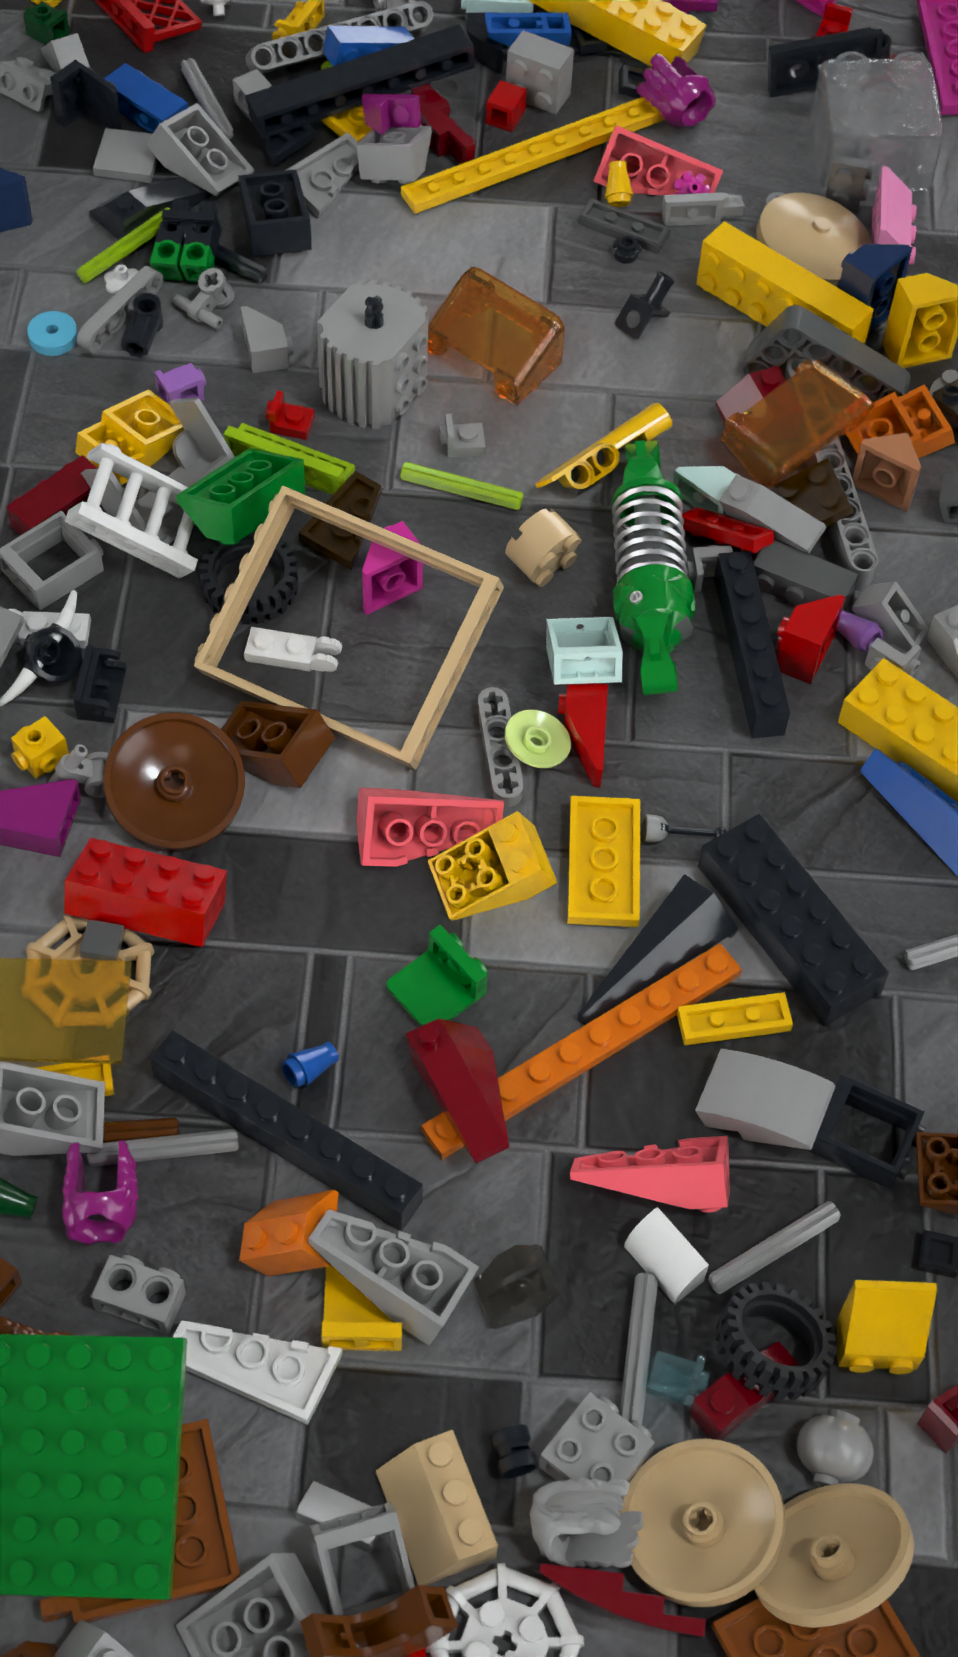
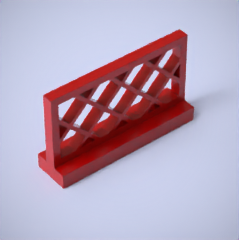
(141, 26)

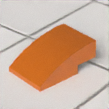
(911, 413)

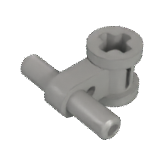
(208, 298)
(85, 770)

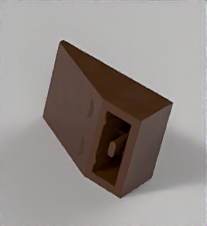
(938, 1170)

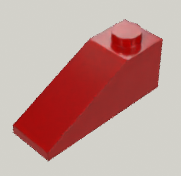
(585, 721)

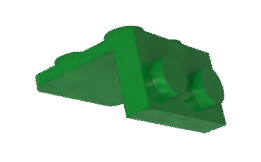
(440, 980)

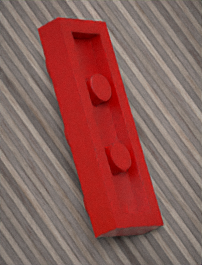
(727, 530)

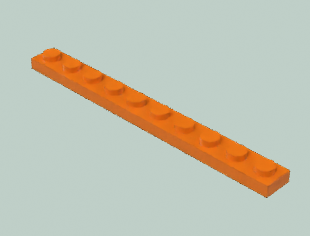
(599, 1039)

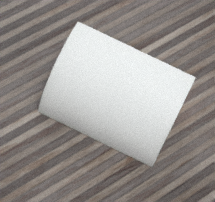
(667, 1255)

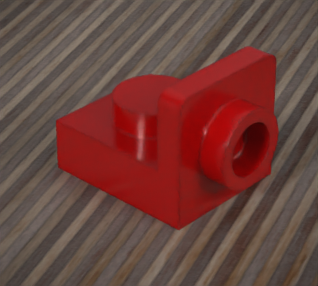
(835, 19)
(288, 418)

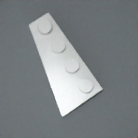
(266, 1370)

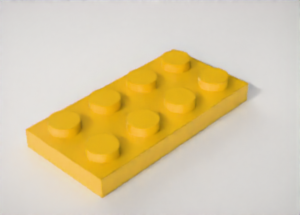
(604, 861)

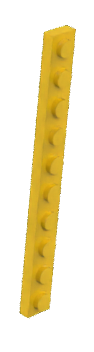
(527, 155)

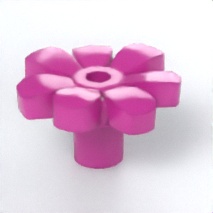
(691, 185)

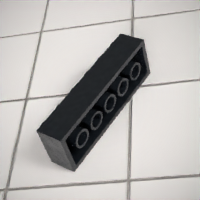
(792, 919)

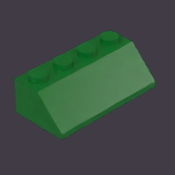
(238, 494)

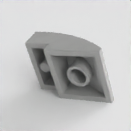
(764, 1100)

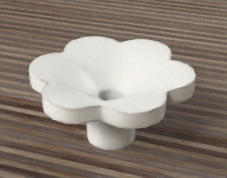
(218, 6)
(118, 278)

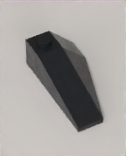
(133, 208)

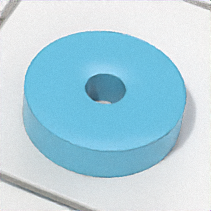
(49, 344)

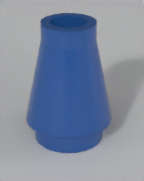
(306, 1065)

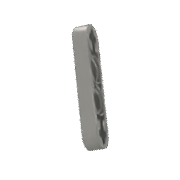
(118, 310)
(497, 746)

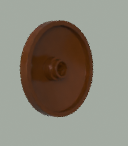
(174, 781)

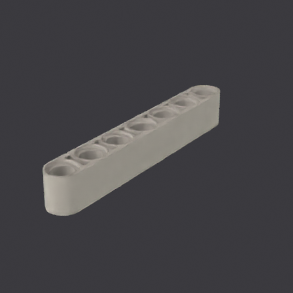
(302, 51)

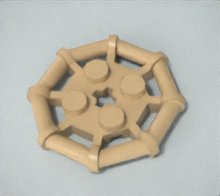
(69, 950)

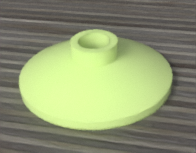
(537, 738)

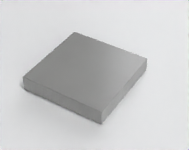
(125, 156)

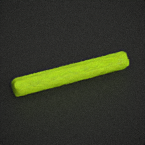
(120, 249)
(462, 485)

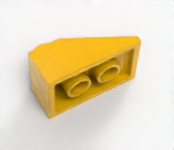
(885, 1325)

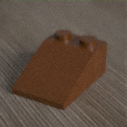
(278, 741)

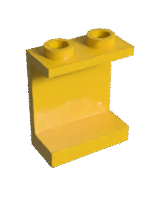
(354, 1320)

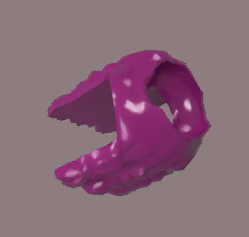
(677, 91)
(115, 1205)

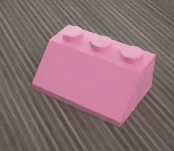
(893, 213)

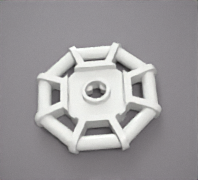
(508, 1618)

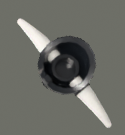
(49, 653)

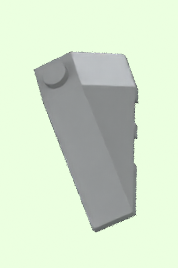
(398, 1274)

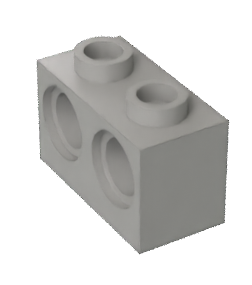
(133, 1303)

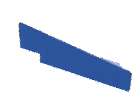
(919, 802)

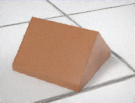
(888, 469)

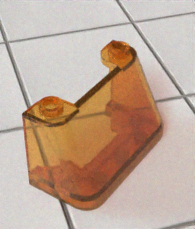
(499, 332)
(795, 422)

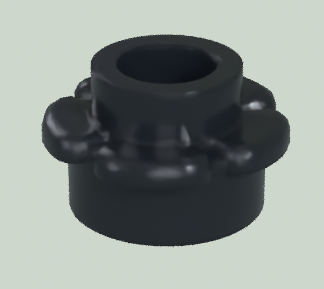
(626, 249)

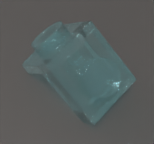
(677, 1378)

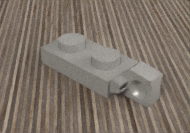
(700, 208)

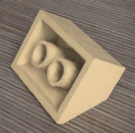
(437, 1509)

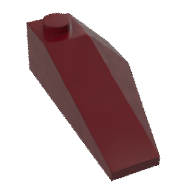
(464, 1082)

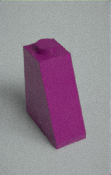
(39, 816)

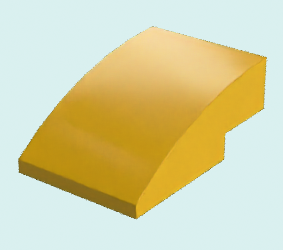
(138, 426)

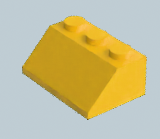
(922, 321)

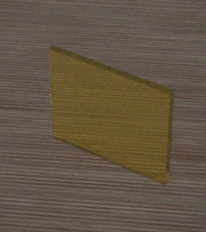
(63, 1010)

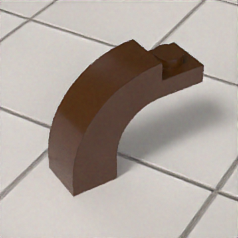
(388, 1631)

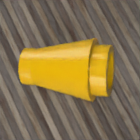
(618, 186)

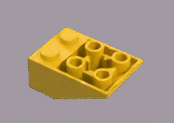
(492, 868)

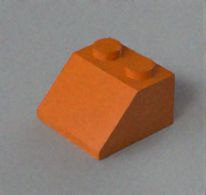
(278, 1234)

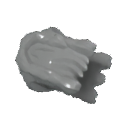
(582, 1523)

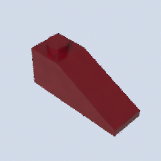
(730, 1403)

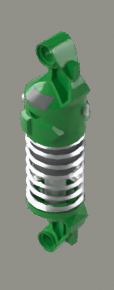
(652, 587)

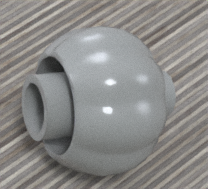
(835, 1448)

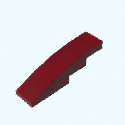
(607, 1592)

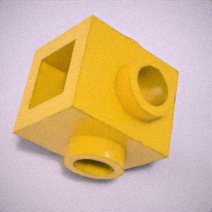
(38, 747)

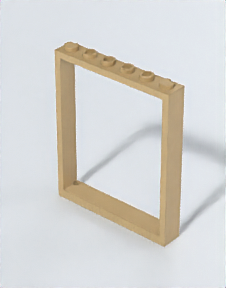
(252, 567)

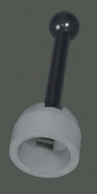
(656, 829)

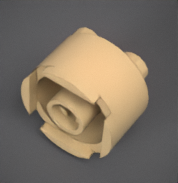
(543, 546)

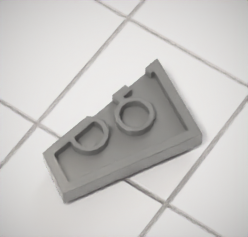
(327, 172)

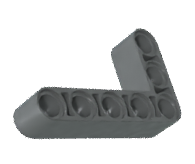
(814, 338)

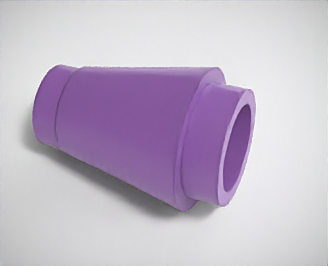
(859, 631)

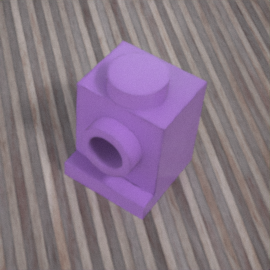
(180, 383)

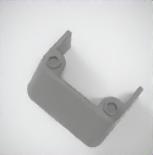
(198, 451)

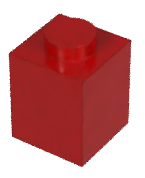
(506, 106)

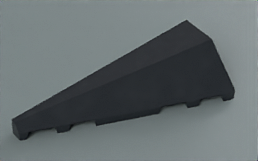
(680, 929)

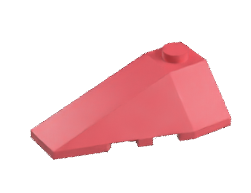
(651, 165)
(415, 824)
(684, 1176)

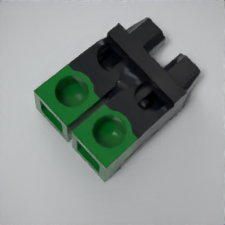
(186, 241)

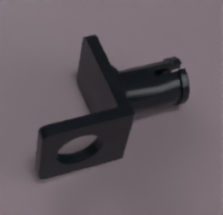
(646, 305)

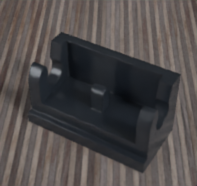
(99, 685)

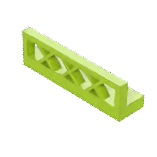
(320, 470)

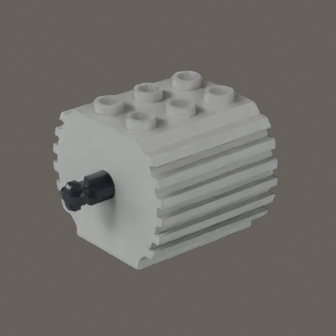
(373, 353)

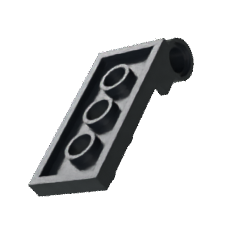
(810, 52)

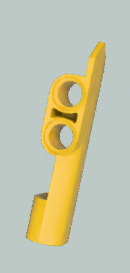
(642, 426)

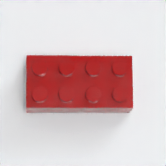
(145, 892)

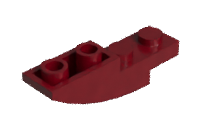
(446, 134)

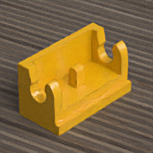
(301, 19)

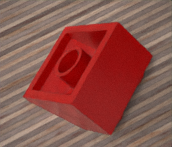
(808, 637)

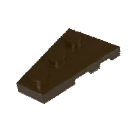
(356, 497)

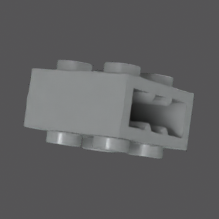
(597, 1444)

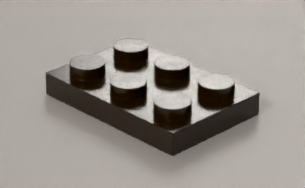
(816, 493)

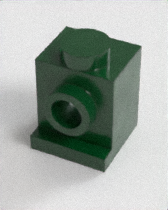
(42, 20)

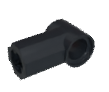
(143, 325)

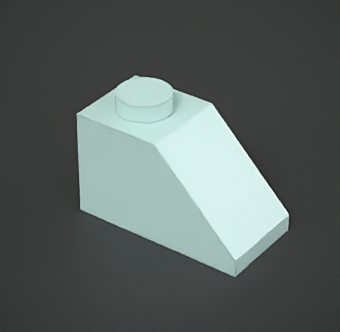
(703, 485)

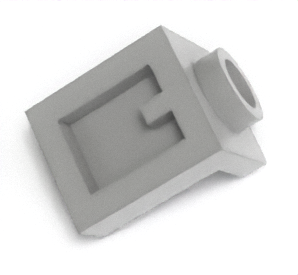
(462, 438)

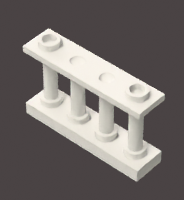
(118, 529)

